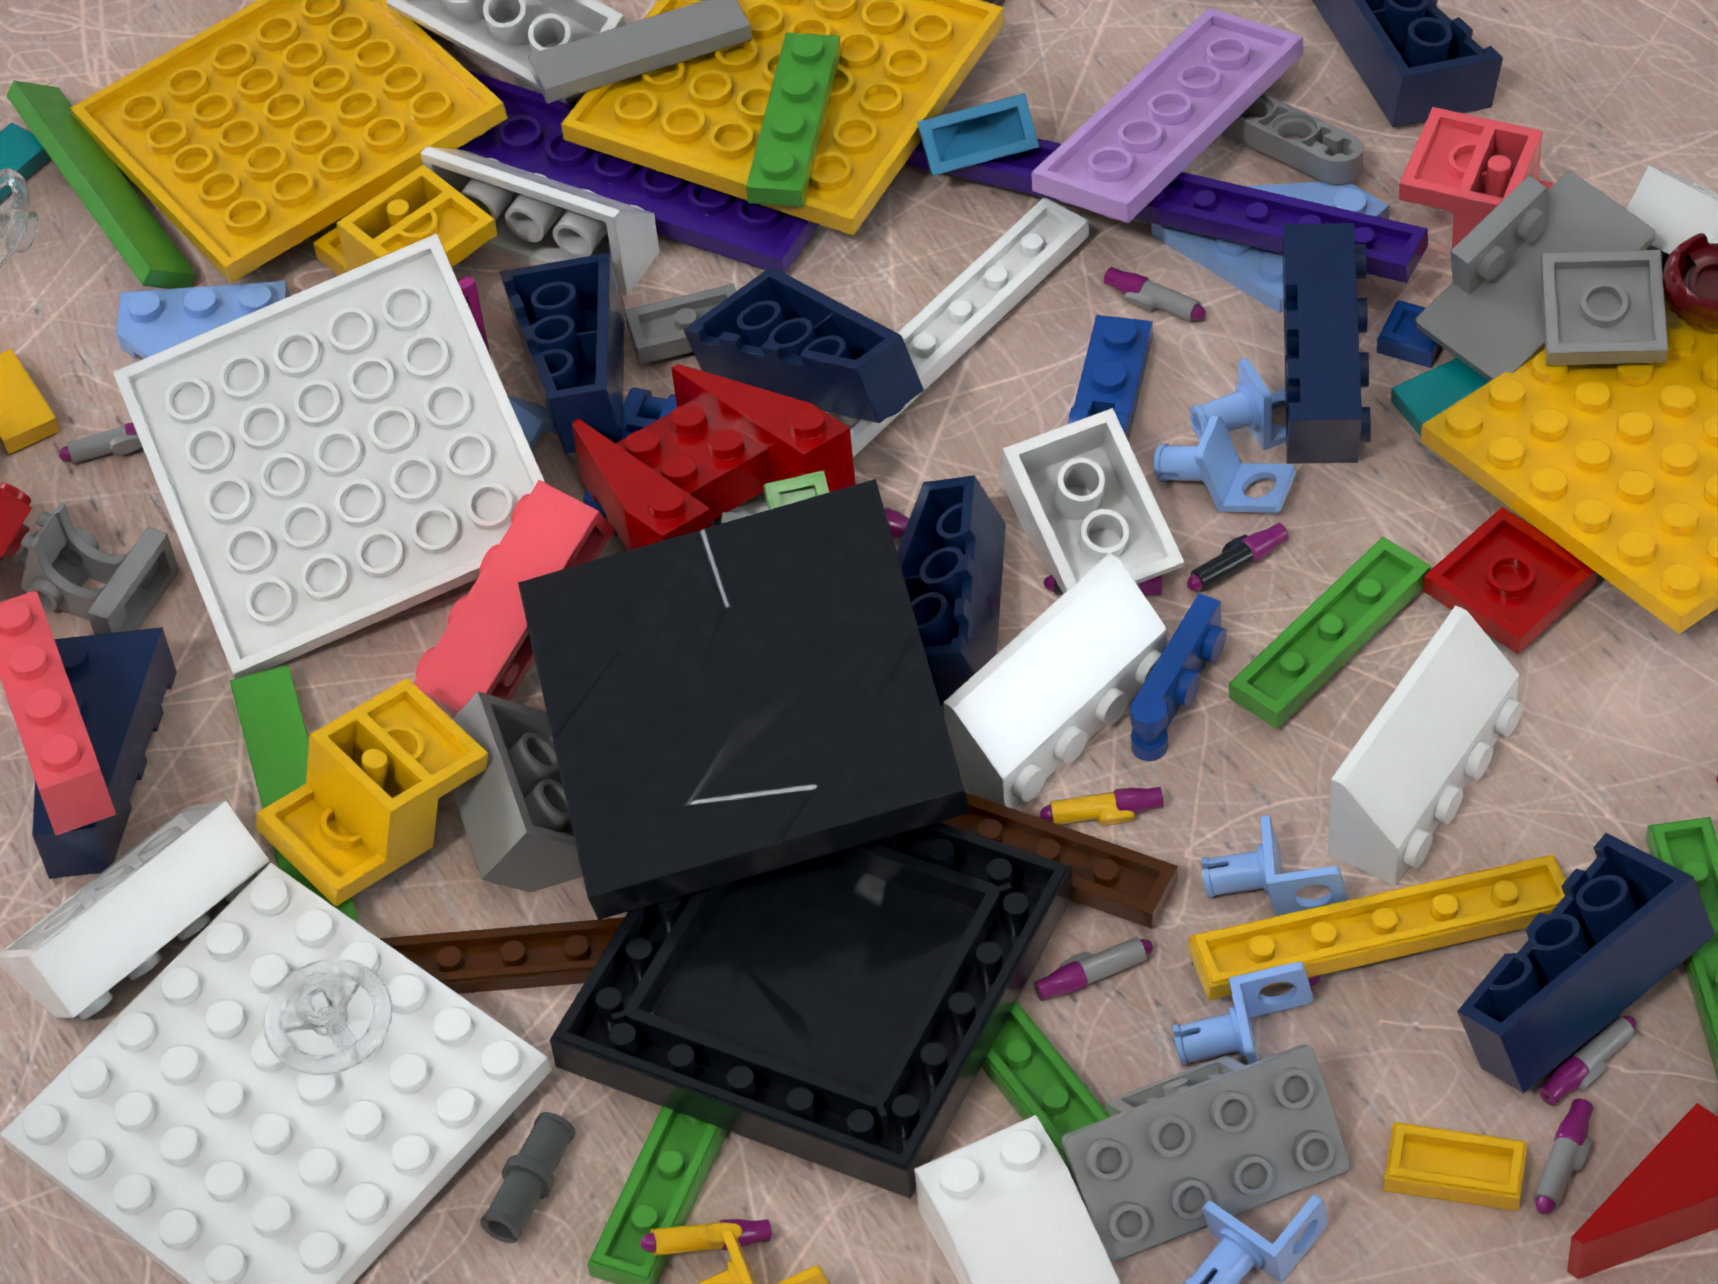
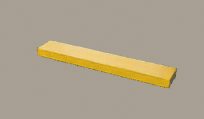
(1381, 924)

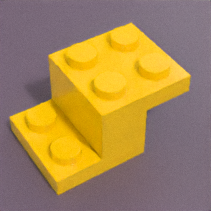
(402, 216)
(371, 791)

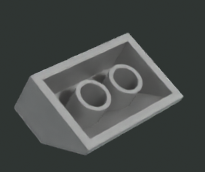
(518, 804)

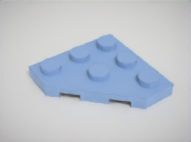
(1257, 269)
(166, 317)

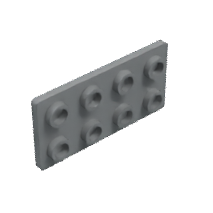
(1495, 302)
(1200, 1137)

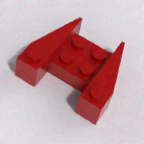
(707, 456)

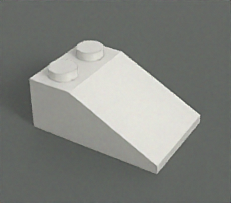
(1087, 498)
(1011, 1212)

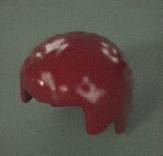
(1692, 282)

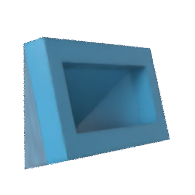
(978, 134)

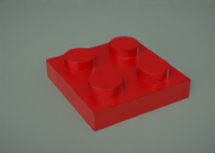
(1510, 579)

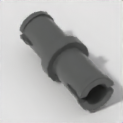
(528, 1177)

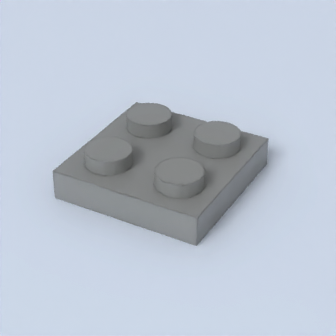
(1603, 307)

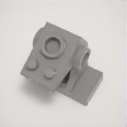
(65, 556)

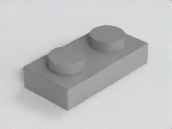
(659, 326)

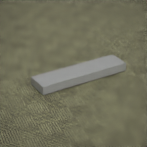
(638, 48)

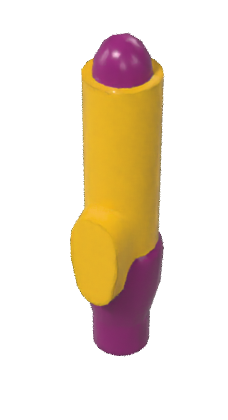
(1107, 808)
(704, 1236)

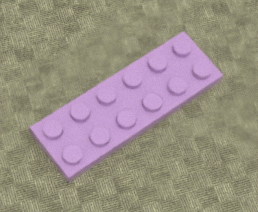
(1167, 115)

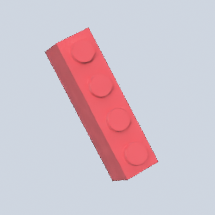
(487, 630)
(49, 718)

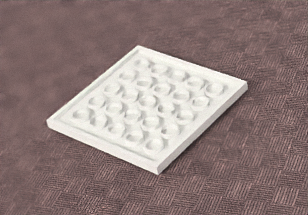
(333, 455)
(242, 1166)

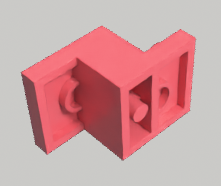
(1469, 166)

